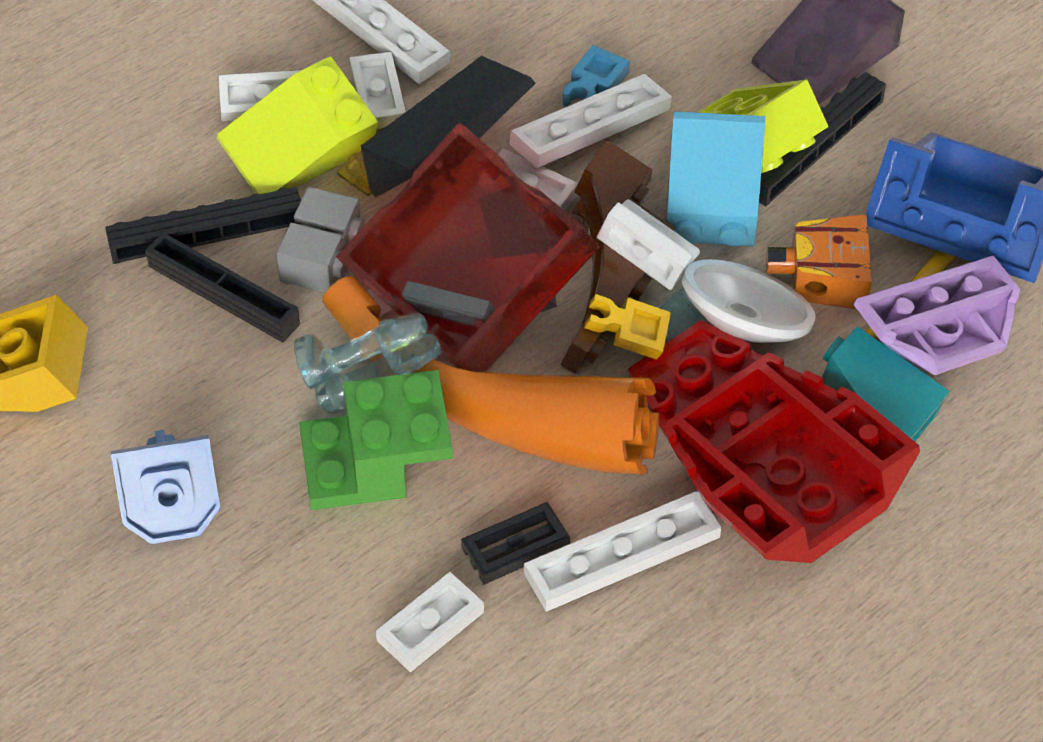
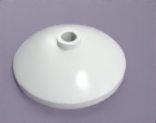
(747, 302)

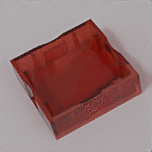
(475, 233)

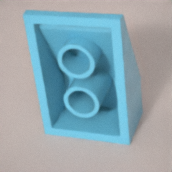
(715, 177)

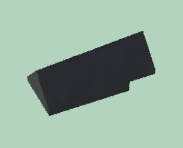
(472, 97)

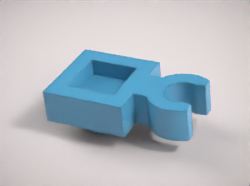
(595, 74)

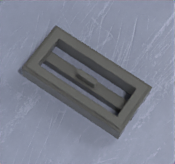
(447, 304)

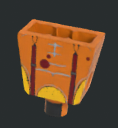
(826, 260)

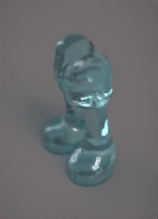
(397, 339)

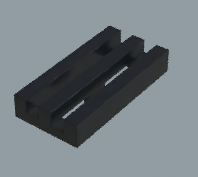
(518, 548)

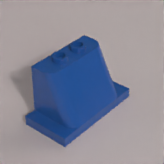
(961, 202)

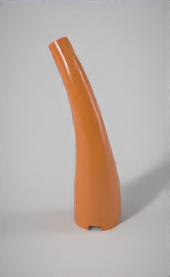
(559, 418)

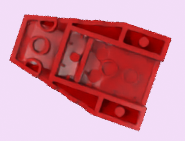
(774, 446)

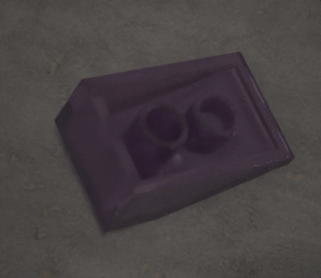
(830, 42)

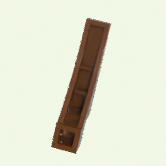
(608, 179)

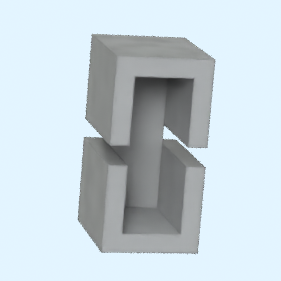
(311, 249)

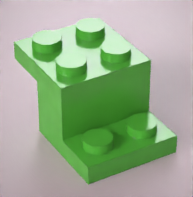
(384, 428)

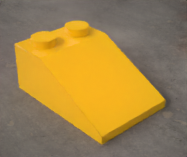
(40, 355)

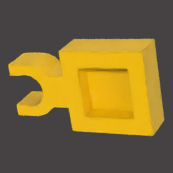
(636, 325)

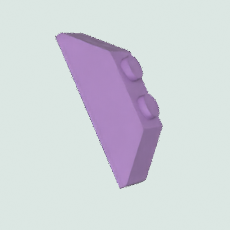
(945, 316)

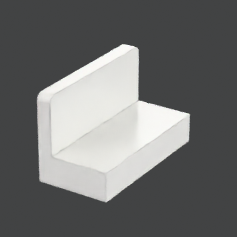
(647, 243)

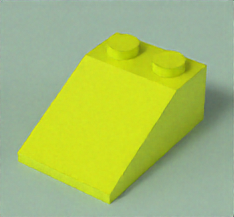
(789, 114)
(299, 129)

